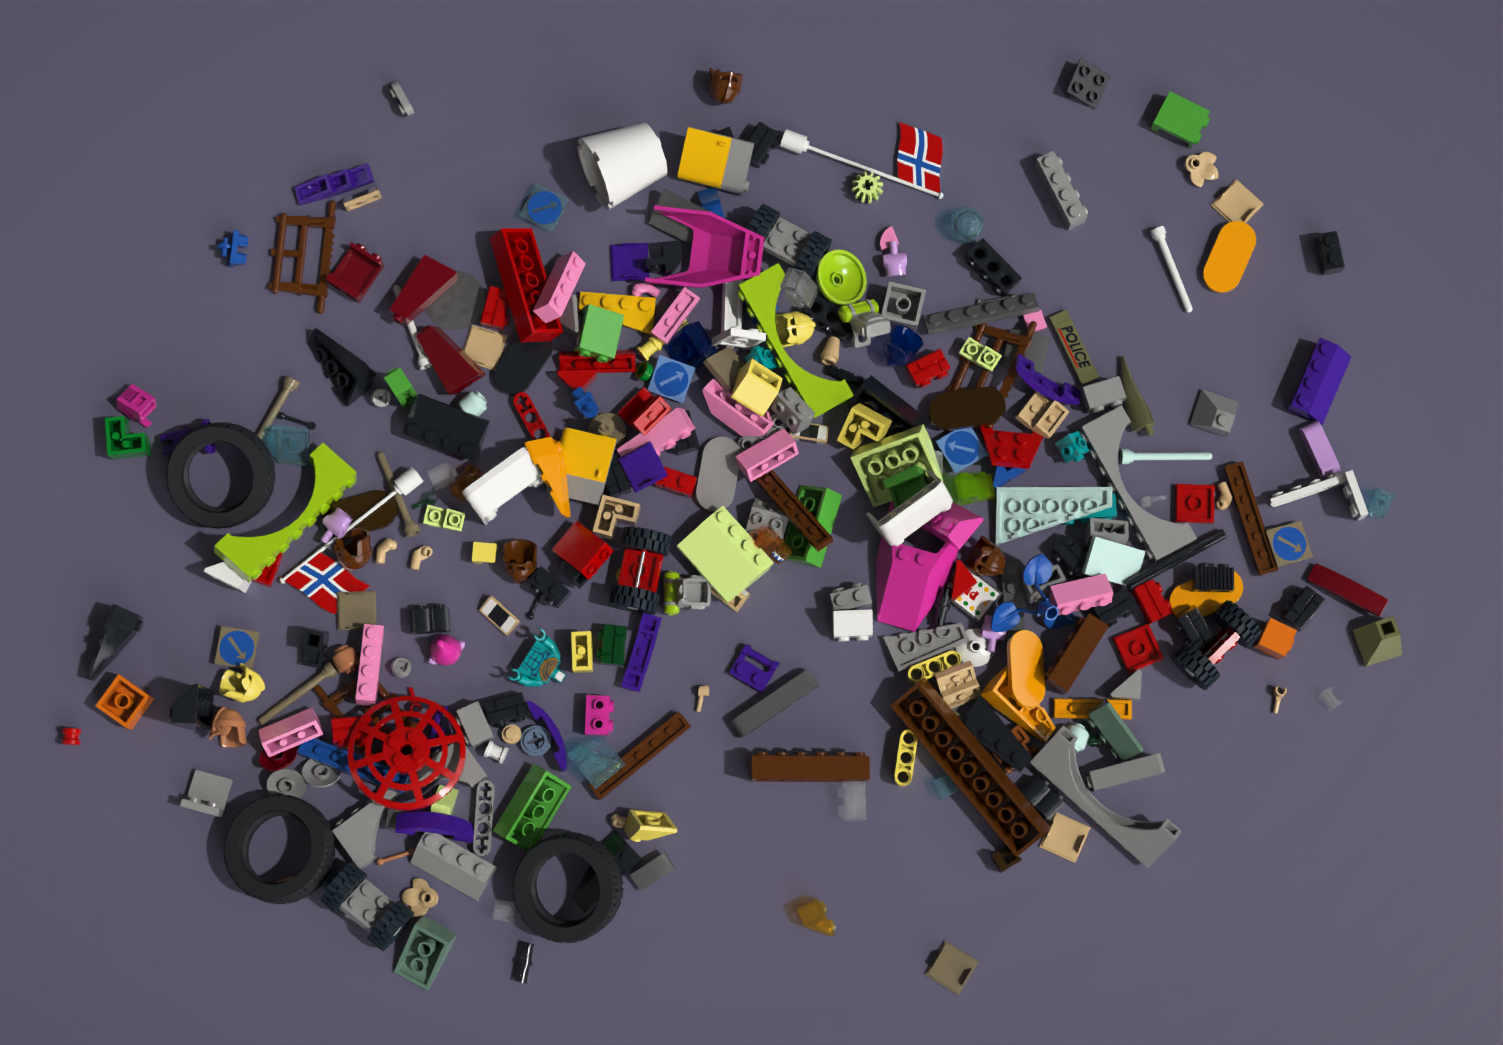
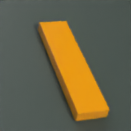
(1079, 707)

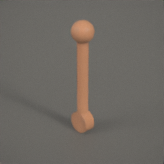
(380, 861)

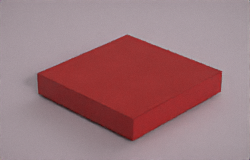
(1194, 503)
(1138, 648)

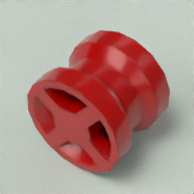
(71, 736)

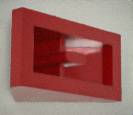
(577, 378)
(962, 581)

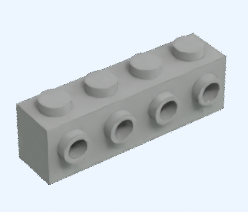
(1061, 191)

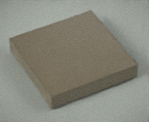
(725, 367)

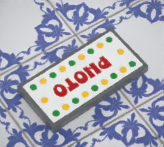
(977, 600)

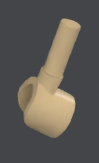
(703, 691)
(1278, 698)

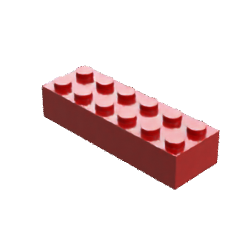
(523, 282)

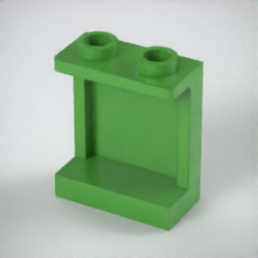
(1181, 119)
(599, 333)
(906, 484)

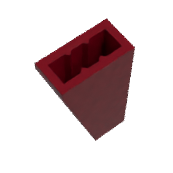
(423, 287)
(450, 362)

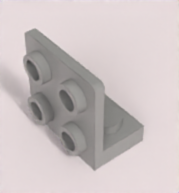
(764, 515)
(208, 793)

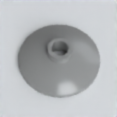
(319, 774)
(277, 785)

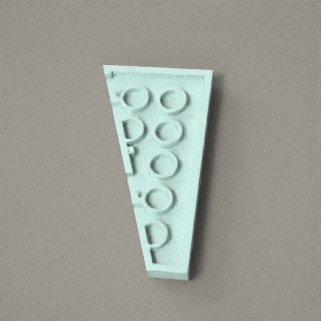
(1033, 509)

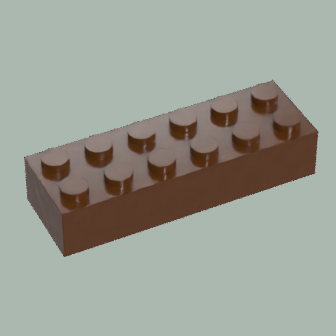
(810, 768)

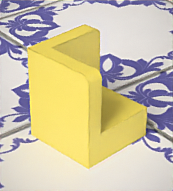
(484, 552)

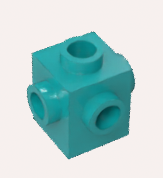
(762, 356)
(1072, 447)

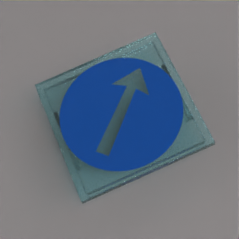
(544, 208)

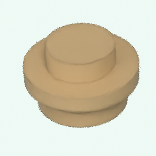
(511, 734)

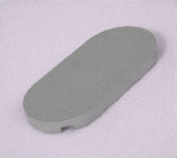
(718, 474)

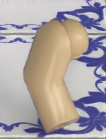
(383, 548)
(618, 821)

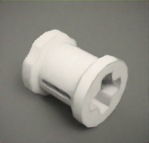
(496, 752)

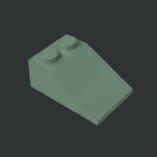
(425, 952)

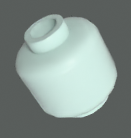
(473, 403)
(1082, 735)

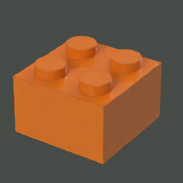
(125, 702)

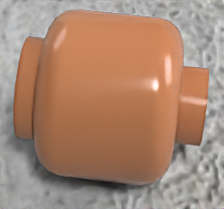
(346, 660)

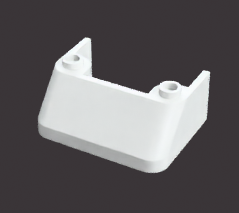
(502, 484)
(913, 512)

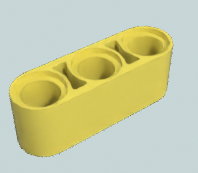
(924, 669)
(905, 767)

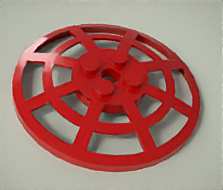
(410, 763)

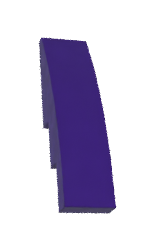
(335, 184)

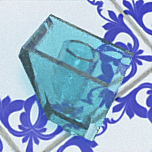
(288, 445)
(596, 760)

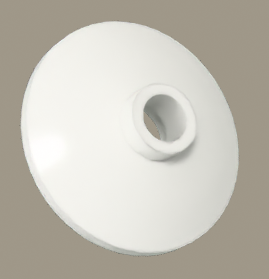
(977, 657)

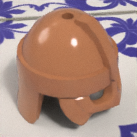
(230, 727)

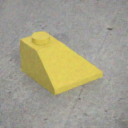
(648, 825)

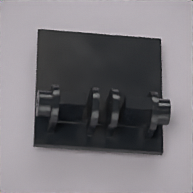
(1087, 84)

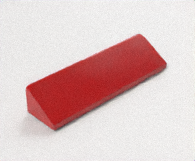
(623, 362)

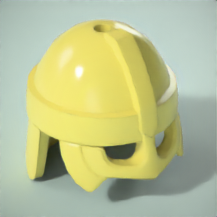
(794, 328)
(242, 686)

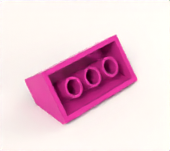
(953, 525)

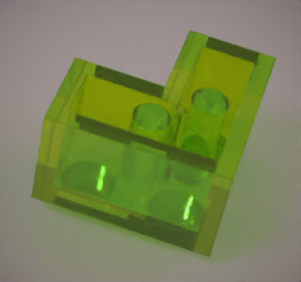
(972, 488)

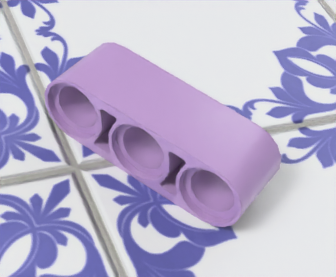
(1319, 449)

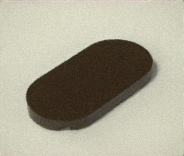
(967, 408)
(360, 504)

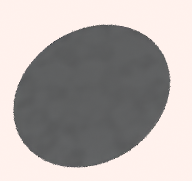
(459, 304)

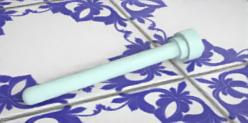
(1128, 456)

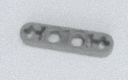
(487, 818)

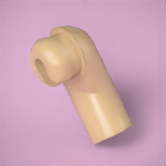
(1225, 497)
(419, 555)

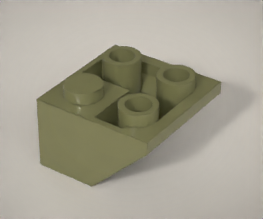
(1378, 641)

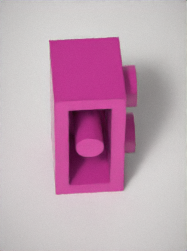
(598, 715)

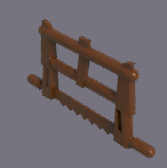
(321, 289)
(1001, 336)
(350, 689)

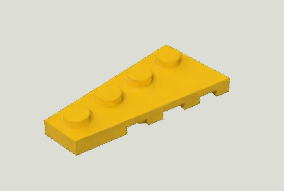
(637, 310)

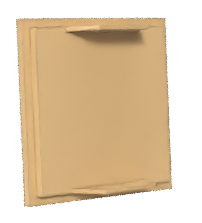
(1237, 203)
(485, 346)
(1065, 837)

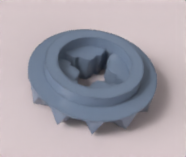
(528, 736)

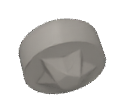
(380, 397)
(401, 667)

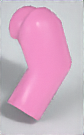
(645, 287)

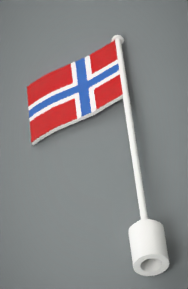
(917, 157)
(323, 577)

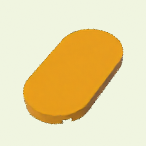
(1229, 257)
(1206, 602)
(1025, 668)

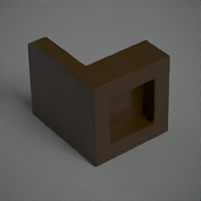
(1005, 859)

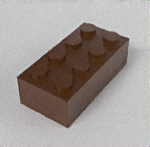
(1074, 657)

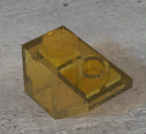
(814, 917)

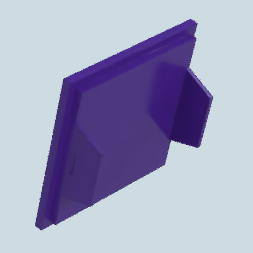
(628, 261)
(642, 467)

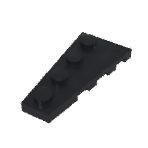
(995, 735)

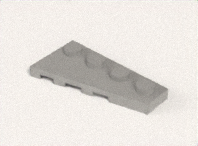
(919, 646)

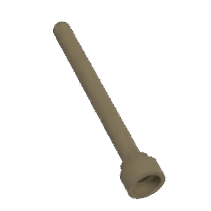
(289, 385)
(411, 529)
(328, 671)

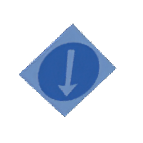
(671, 379)
(961, 448)

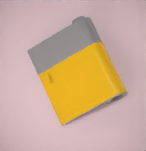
(716, 160)
(587, 464)

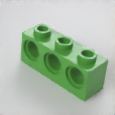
(401, 387)

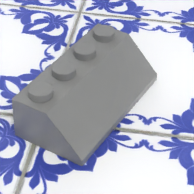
(453, 864)

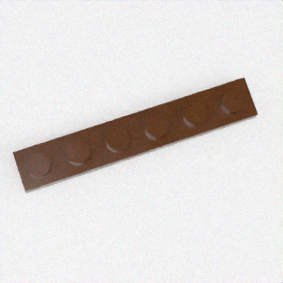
(794, 510)
(1250, 518)
(644, 753)

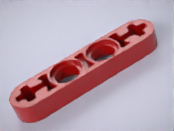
(538, 423)

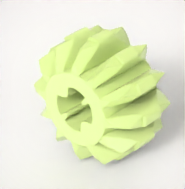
(875, 187)

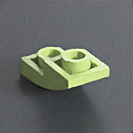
(980, 354)
(444, 518)

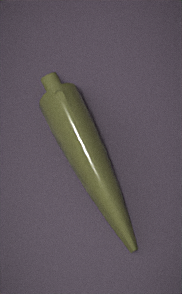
(1135, 405)

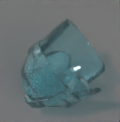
(958, 224)

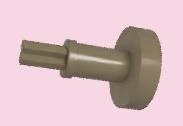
(609, 426)

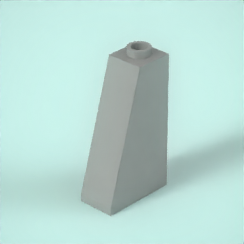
(1125, 772)

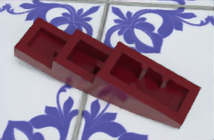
(1348, 590)

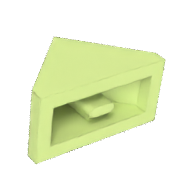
(446, 804)

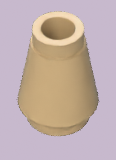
(830, 353)

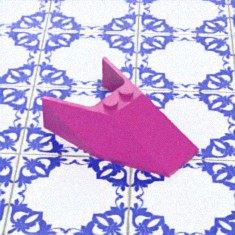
(719, 250)
(910, 581)

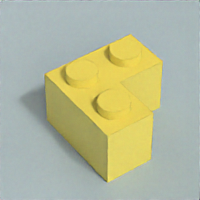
(863, 423)

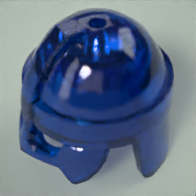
(901, 346)

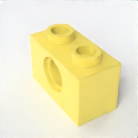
(582, 652)

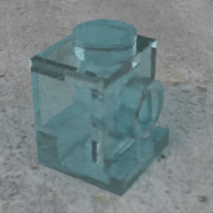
(1383, 496)

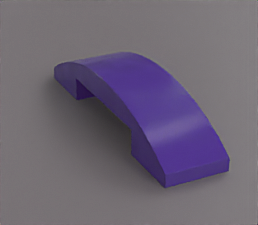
(1065, 393)
(642, 652)
(539, 713)
(435, 823)

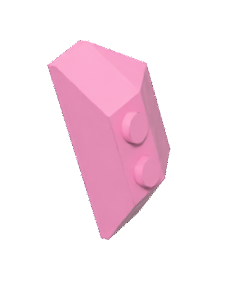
(733, 413)

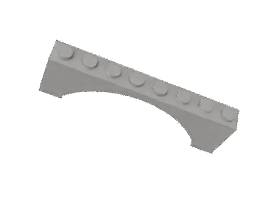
(1157, 535)
(360, 830)
(1140, 838)

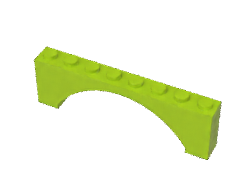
(761, 297)
(252, 554)

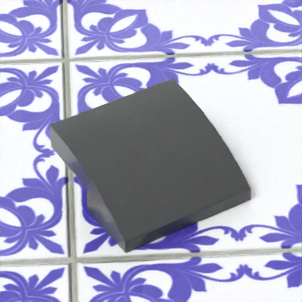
(1035, 353)

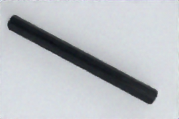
(1176, 559)

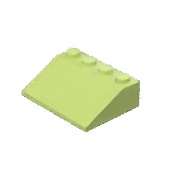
(891, 456)
(725, 554)

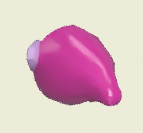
(445, 650)

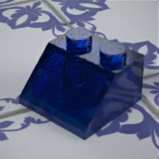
(691, 345)

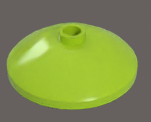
(848, 274)

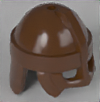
(724, 85)
(356, 554)
(986, 558)
(520, 559)

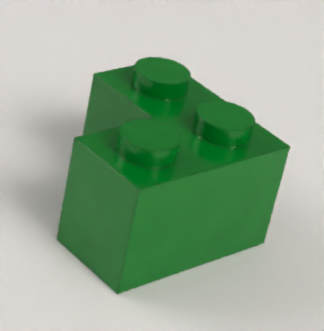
(122, 443)

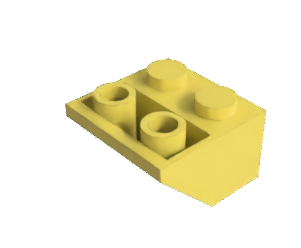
(756, 387)

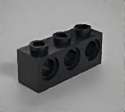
(991, 257)
(829, 308)

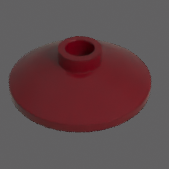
(279, 760)

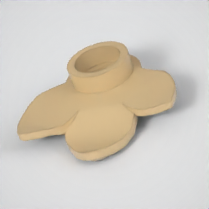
(1204, 170)
(417, 895)

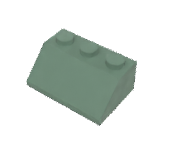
(1114, 731)

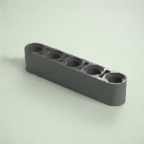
(775, 703)

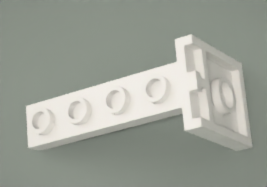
(731, 321)
(1350, 492)

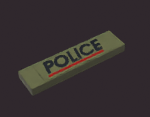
(1073, 347)

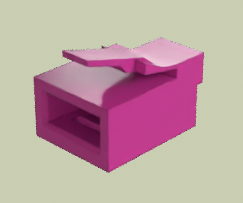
(136, 404)

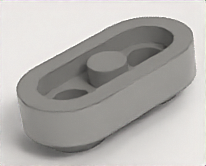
(397, 92)

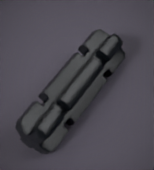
(842, 374)

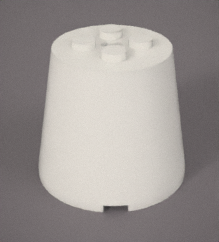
(621, 162)

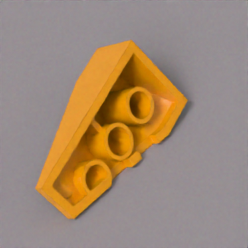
(549, 458)
(1032, 719)

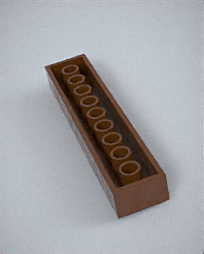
(970, 767)

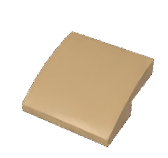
(1042, 415)
(958, 685)

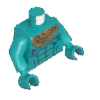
(540, 663)

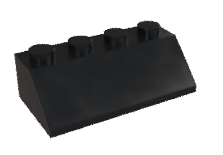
(888, 404)
(446, 427)
(193, 708)

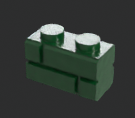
(612, 646)

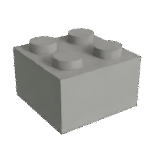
(903, 305)

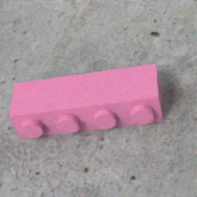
(559, 287)
(664, 435)
(369, 665)

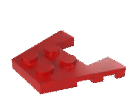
(1010, 448)

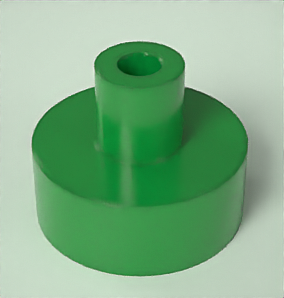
(644, 371)

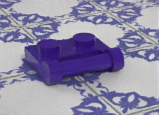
(751, 674)

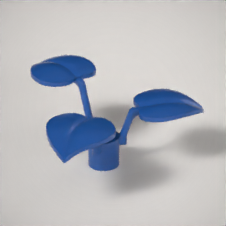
(1036, 572)

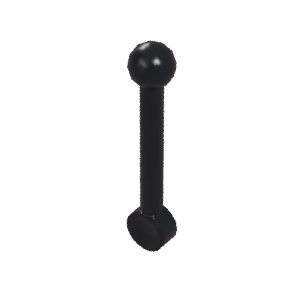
(311, 425)
(530, 616)

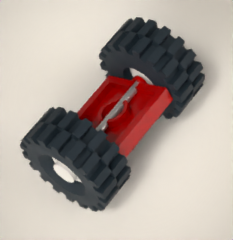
(640, 570)
(1236, 628)

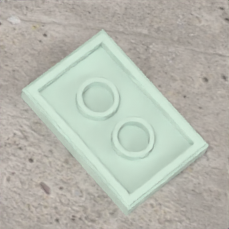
(1114, 559)

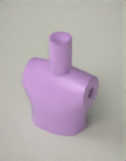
(895, 262)
(336, 524)
(987, 633)

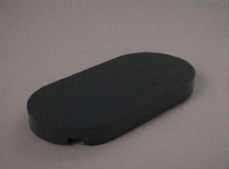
(521, 365)

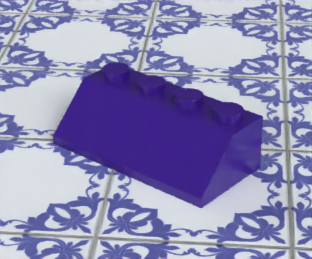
(1319, 381)

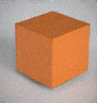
(1275, 639)

